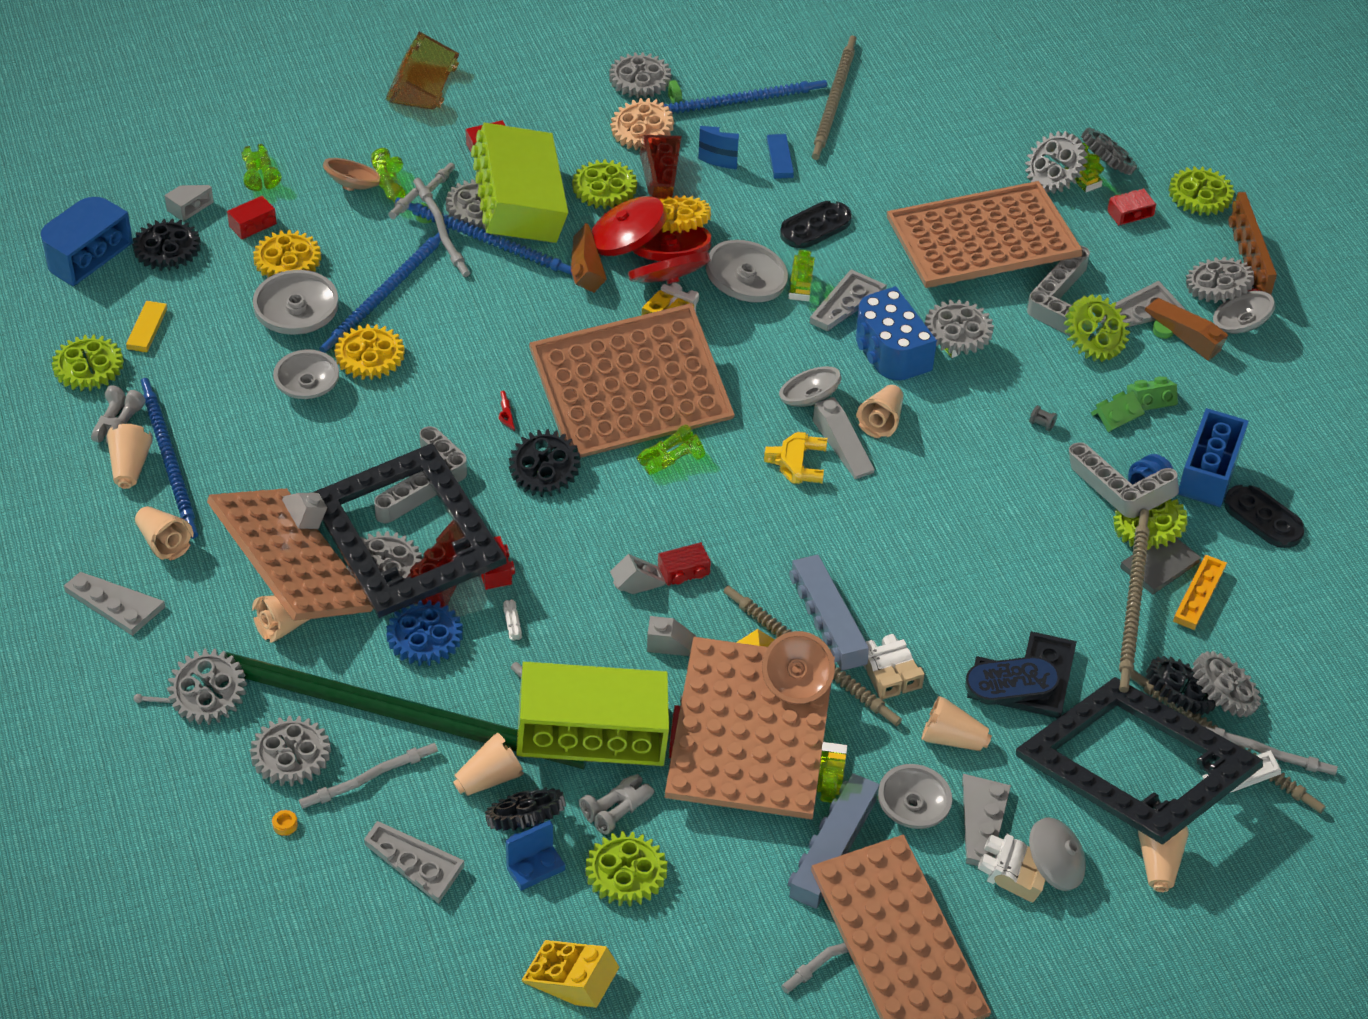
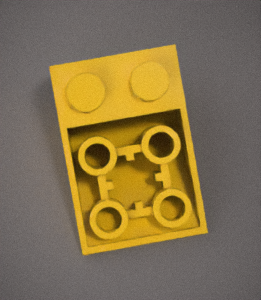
(572, 972)

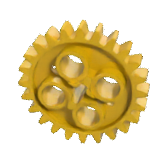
(685, 213)
(286, 253)
(369, 351)

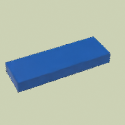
(780, 156)

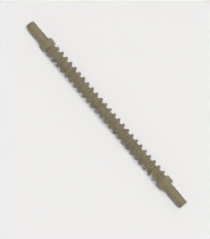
(834, 97)
(1134, 598)
(876, 705)
(1298, 792)

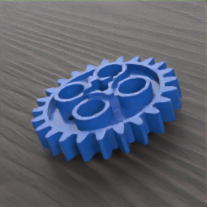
(424, 633)

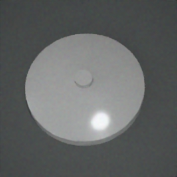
(747, 271)
(295, 302)

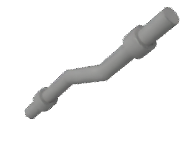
(403, 203)
(456, 257)
(1311, 763)
(324, 795)
(805, 972)

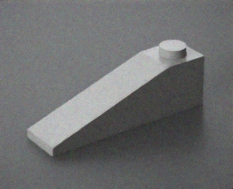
(835, 426)

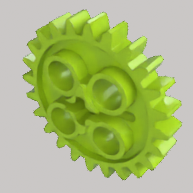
(604, 183)
(1211, 198)
(1112, 339)
(73, 369)
(1164, 523)
(626, 868)

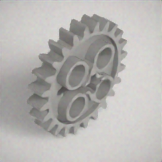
(640, 75)
(1066, 147)
(465, 204)
(1220, 279)
(959, 326)
(391, 552)
(1226, 684)
(192, 702)
(302, 739)

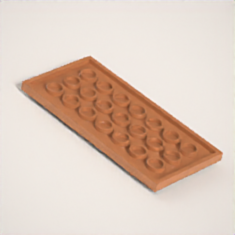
(291, 561)
(898, 934)

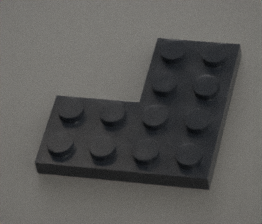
(1061, 654)

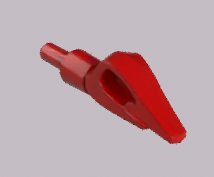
(506, 413)

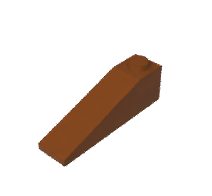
(585, 262)
(1192, 329)

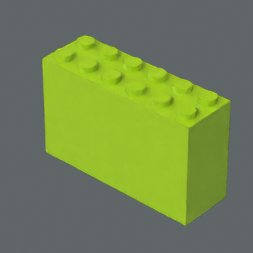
(519, 182)
(593, 713)

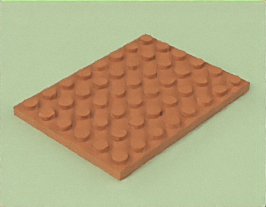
(983, 234)
(631, 380)
(740, 740)

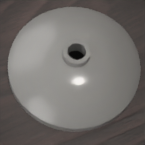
(1245, 312)
(306, 374)
(810, 386)
(915, 786)
(1057, 854)

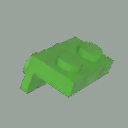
(1155, 393)
(1119, 411)

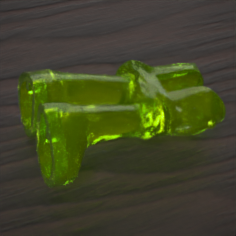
(256, 161)
(387, 170)
(657, 458)

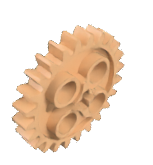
(640, 120)

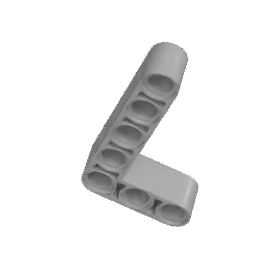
(1045, 299)
(416, 488)
(1116, 489)

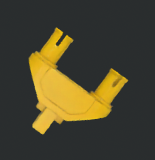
(791, 454)

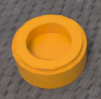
(284, 822)

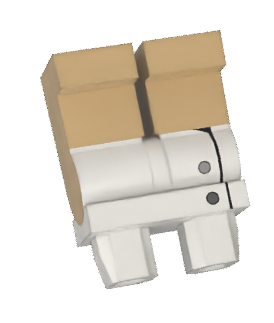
(893, 667)
(1012, 867)

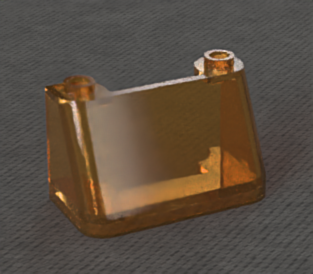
(423, 74)

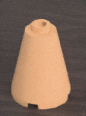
(881, 412)
(128, 452)
(164, 532)
(272, 618)
(954, 727)
(488, 767)
(1163, 860)

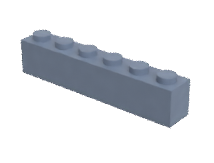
(829, 612)
(835, 835)

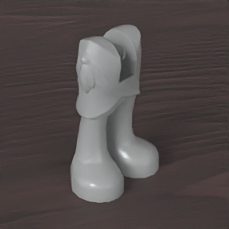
(117, 400)
(628, 796)

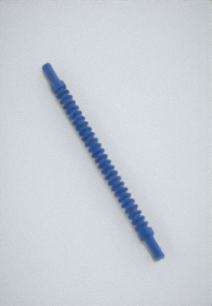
(803, 87)
(555, 264)
(383, 291)
(168, 455)

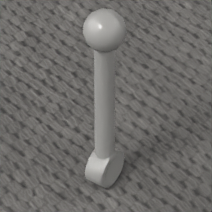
(139, 698)

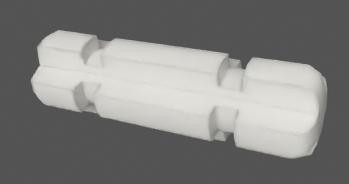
(512, 620)

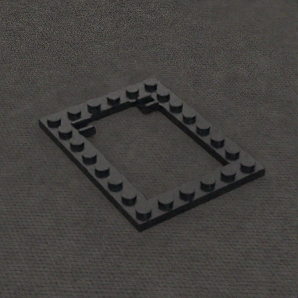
(387, 589)
(1149, 816)

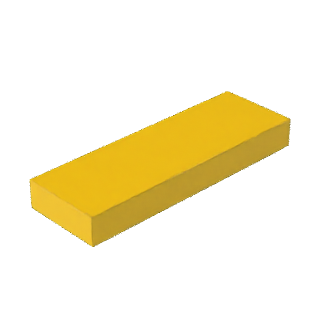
(146, 326)

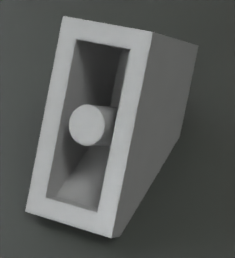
(188, 200)
(305, 509)
(636, 575)
(668, 637)

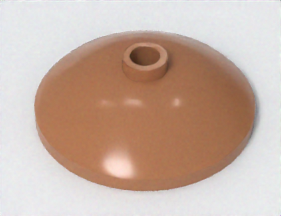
(351, 174)
(810, 655)

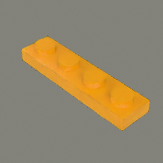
(1199, 592)

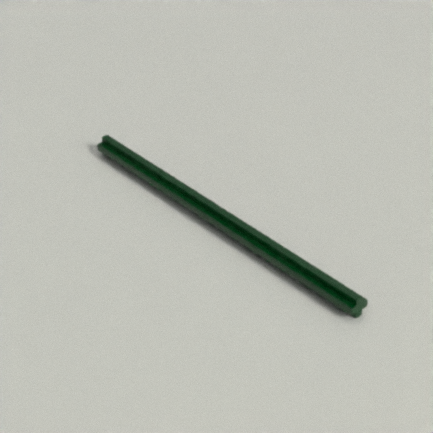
(381, 704)

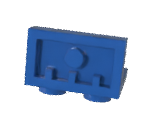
(532, 856)

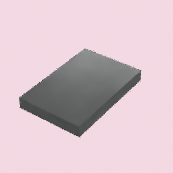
(1164, 564)

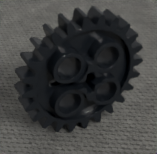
(166, 244)
(544, 462)
(1168, 679)
(525, 809)

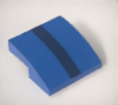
(718, 147)

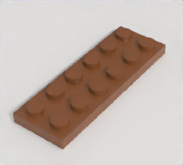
(1252, 243)

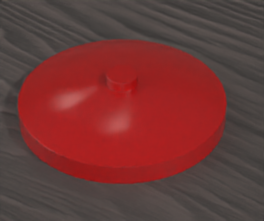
(629, 225)
(672, 245)
(670, 269)

